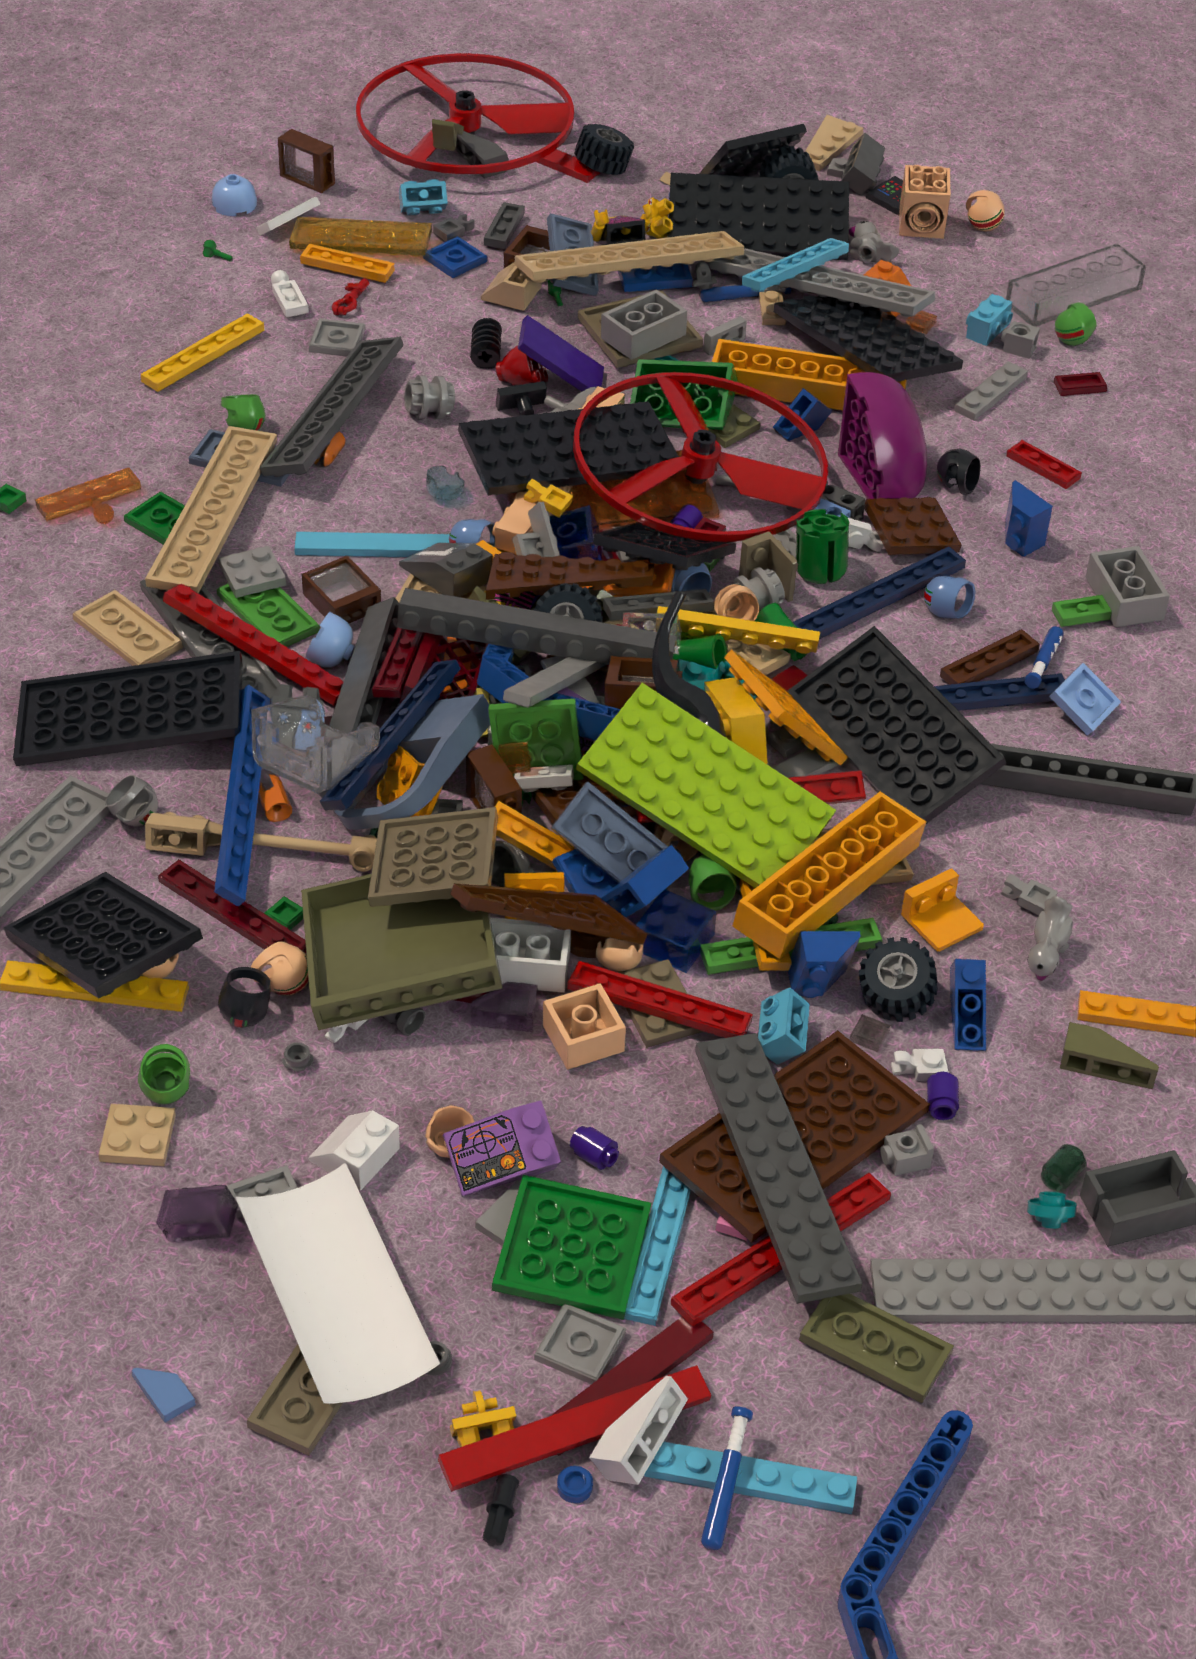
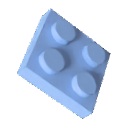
(1085, 699)

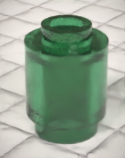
(1063, 1167)

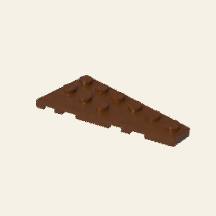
(538, 574)
(558, 909)

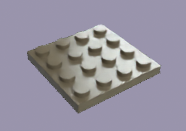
(591, 321)
(429, 853)

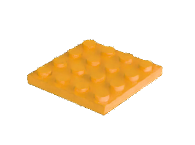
(784, 709)

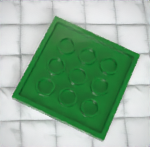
(572, 1247)

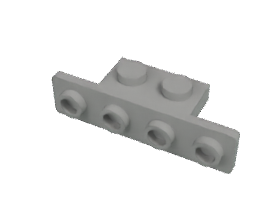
(542, 539)

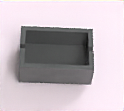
(1140, 1198)

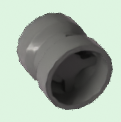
(407, 1021)

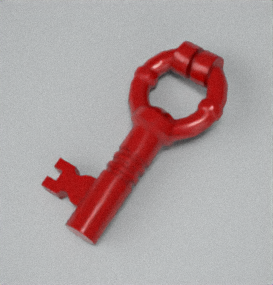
(350, 298)

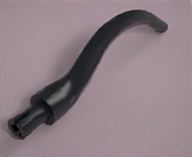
(670, 685)

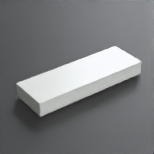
(287, 216)

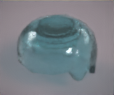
(443, 485)

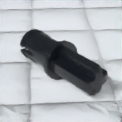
(500, 1509)

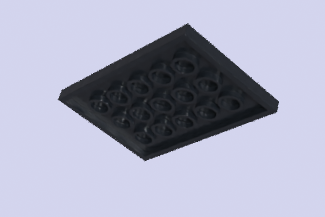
(103, 934)

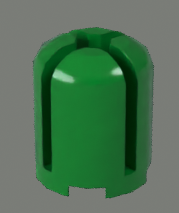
(822, 546)

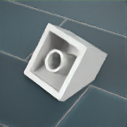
(362, 1142)

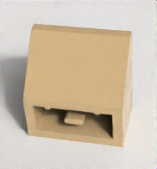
(511, 288)

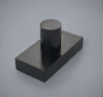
(521, 397)

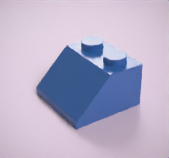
(1026, 520)
(820, 960)

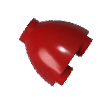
(520, 369)

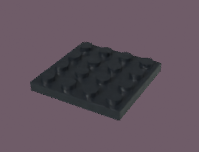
(747, 153)
(662, 547)

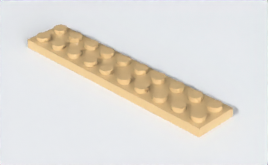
(628, 256)
(211, 510)

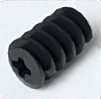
(486, 343)

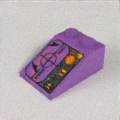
(502, 1148)

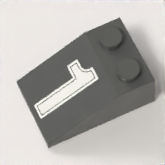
(451, 567)

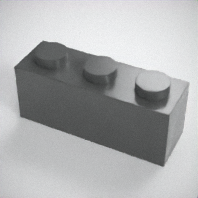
(863, 164)

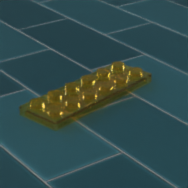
(362, 235)

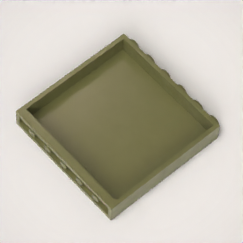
(391, 956)

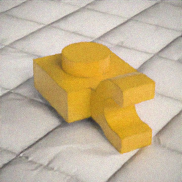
(555, 499)

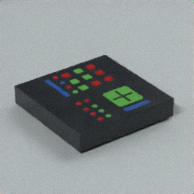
(887, 194)

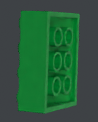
(711, 401)

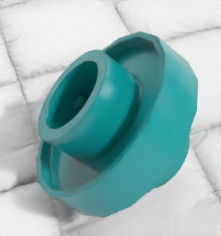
(1052, 1209)

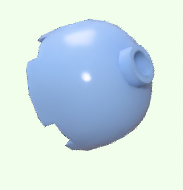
(234, 195)
(331, 643)

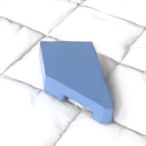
(164, 1392)

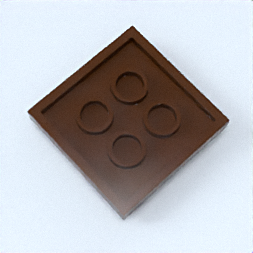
(911, 525)

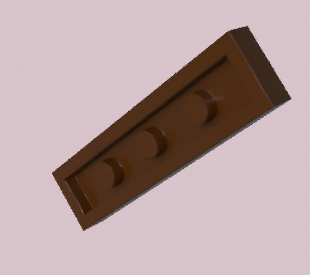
(990, 659)

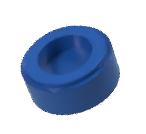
(574, 1484)

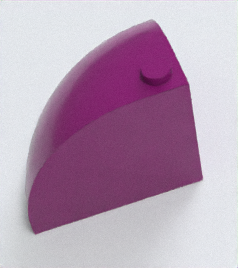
(882, 437)

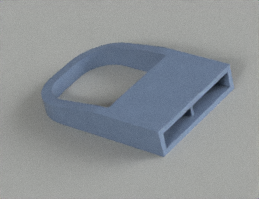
(438, 741)

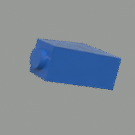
(646, 882)

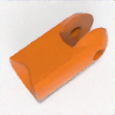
(333, 449)
(275, 800)

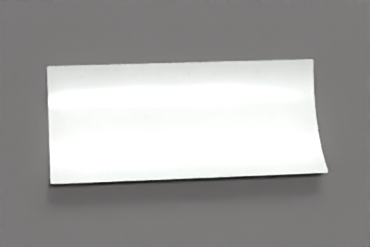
(339, 1288)

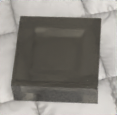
(869, 1033)

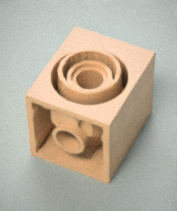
(924, 201)

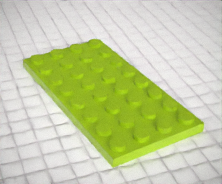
(704, 787)

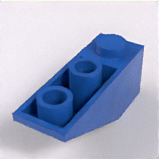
(968, 1004)

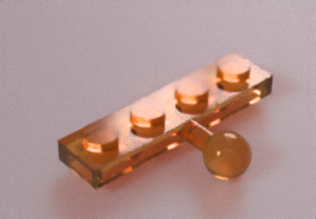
(89, 494)

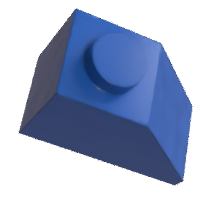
(809, 409)

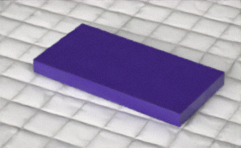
(559, 355)

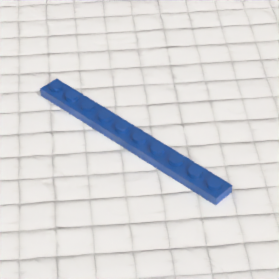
(240, 807)

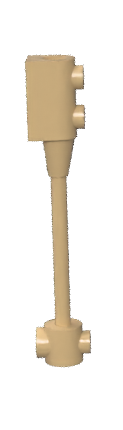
(195, 834)

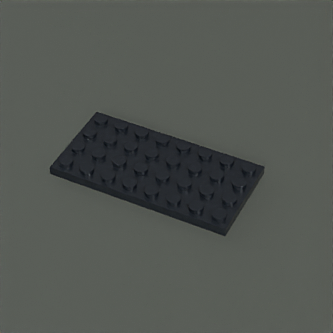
(761, 212)
(868, 337)
(613, 441)
(129, 708)
(897, 726)

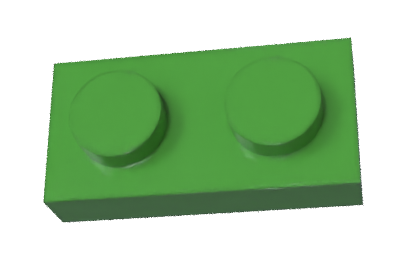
(1081, 610)

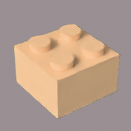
(584, 1026)

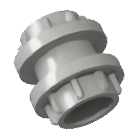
(427, 397)
(764, 585)

